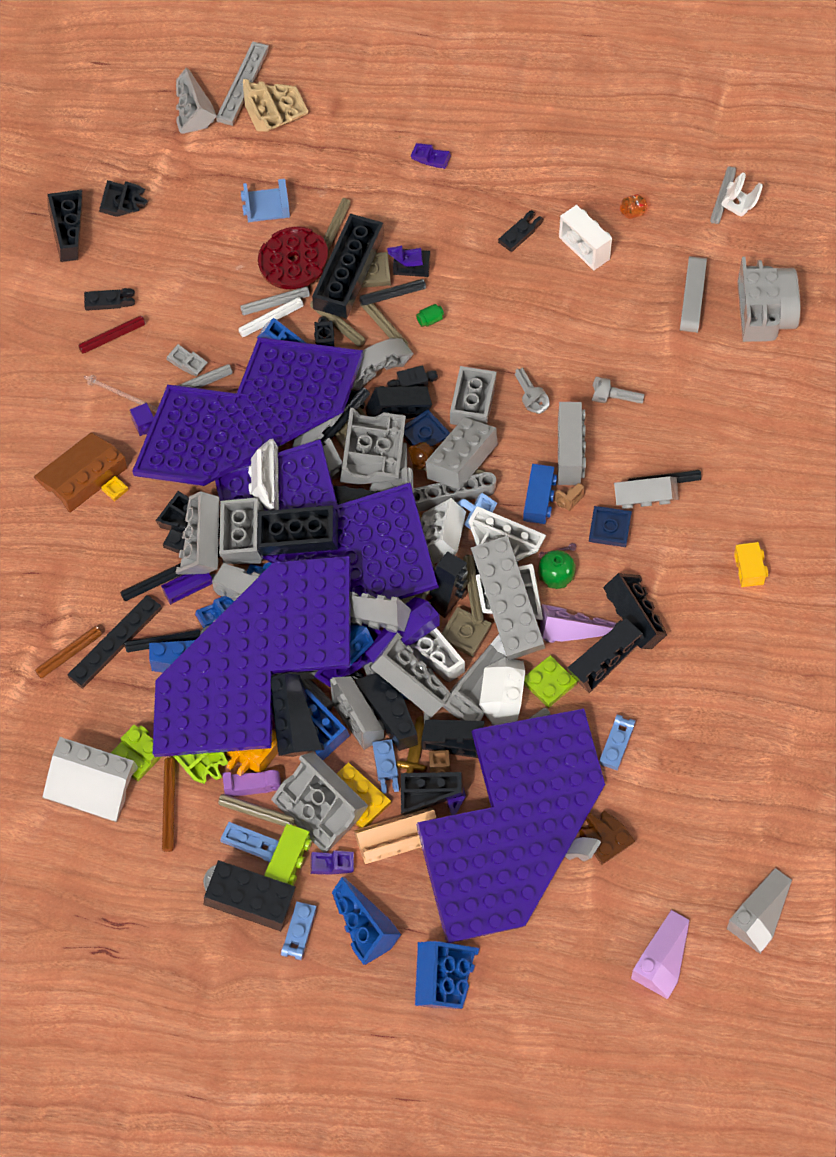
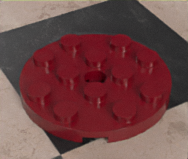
(288, 242)

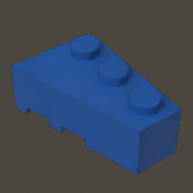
(331, 730)

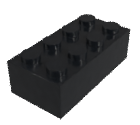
(297, 530)
(249, 895)

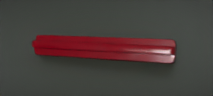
(111, 334)

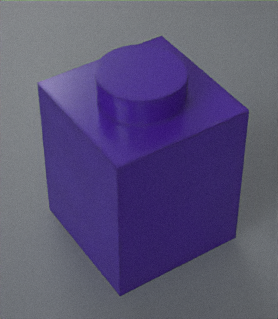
(142, 418)

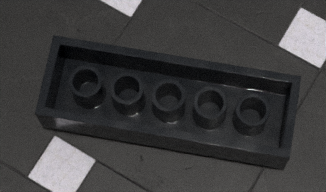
(348, 266)

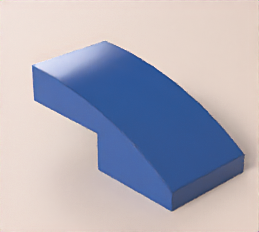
(212, 612)

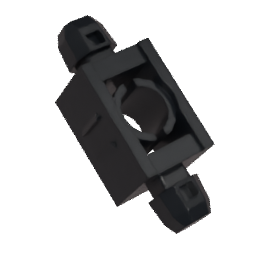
(324, 328)
(413, 377)

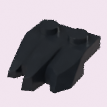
(122, 199)

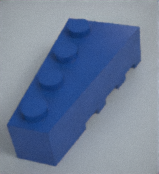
(165, 653)

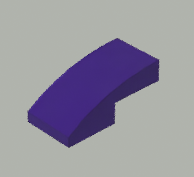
(427, 155)
(332, 863)

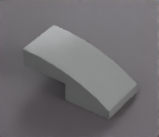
(186, 361)
(582, 848)

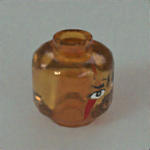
(633, 206)

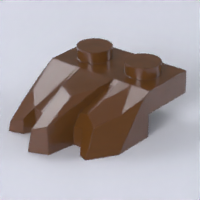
(610, 832)

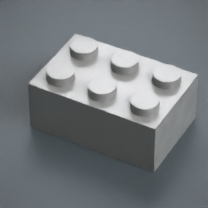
(473, 395)
(239, 529)

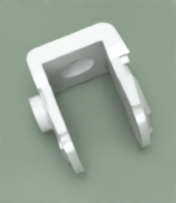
(746, 201)

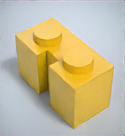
(750, 564)

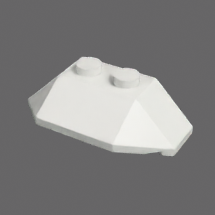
(265, 475)
(490, 526)
(502, 690)

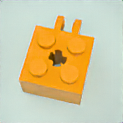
(254, 759)

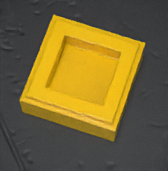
(114, 488)

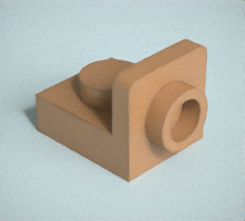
(571, 498)
(439, 761)

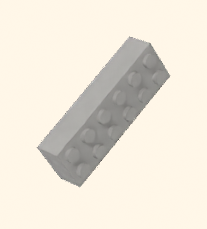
(508, 598)

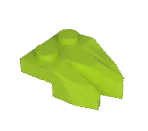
(202, 764)

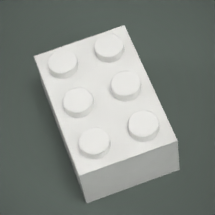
(585, 237)

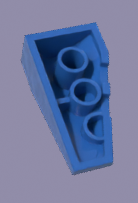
(368, 926)

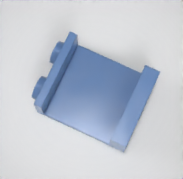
(266, 204)

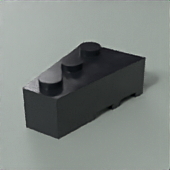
(399, 401)
(175, 513)
(452, 582)
(451, 736)
(428, 789)

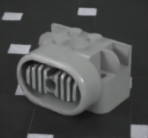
(767, 301)

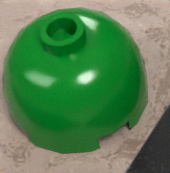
(556, 569)

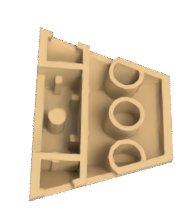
(272, 105)

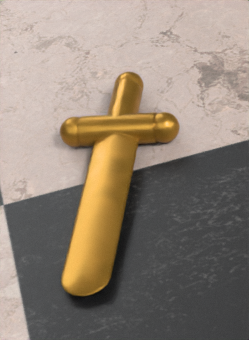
(414, 752)

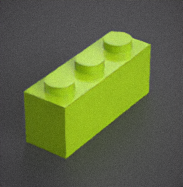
(289, 854)

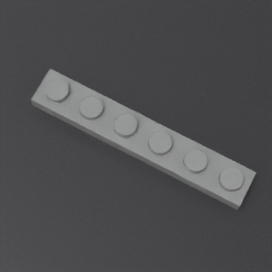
(249, 71)

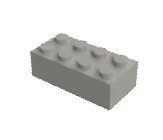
(571, 443)
(461, 453)

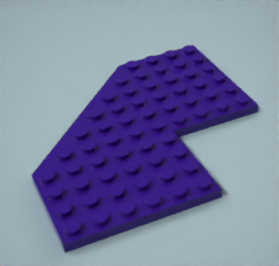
(280, 397)
(376, 531)
(221, 684)
(499, 860)

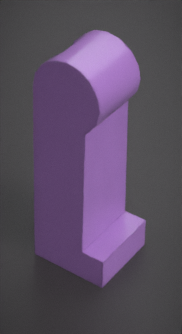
(251, 783)

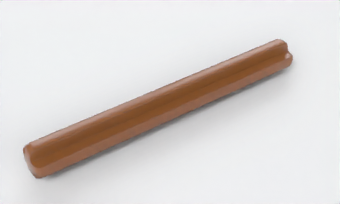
(168, 805)

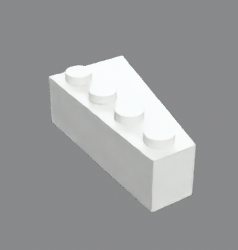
(439, 655)

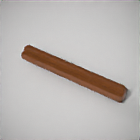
(68, 652)

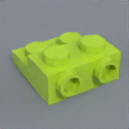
(137, 747)

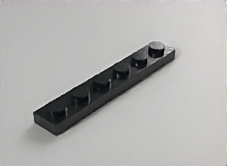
(114, 641)

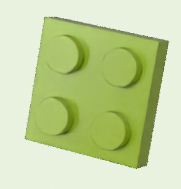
(549, 681)

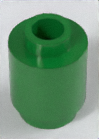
(430, 315)

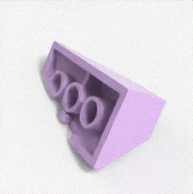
(562, 626)
(662, 959)

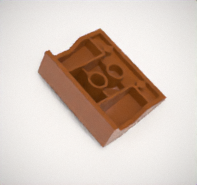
(82, 471)

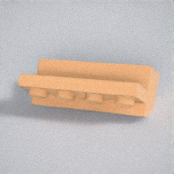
(391, 836)

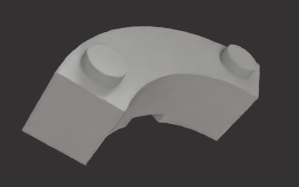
(381, 355)

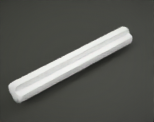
(276, 313)

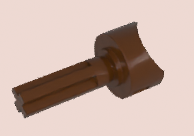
(420, 453)

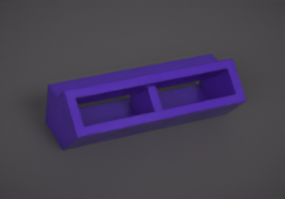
(185, 586)

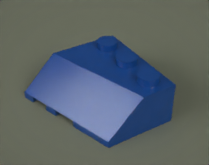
(443, 974)

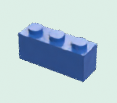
(539, 494)

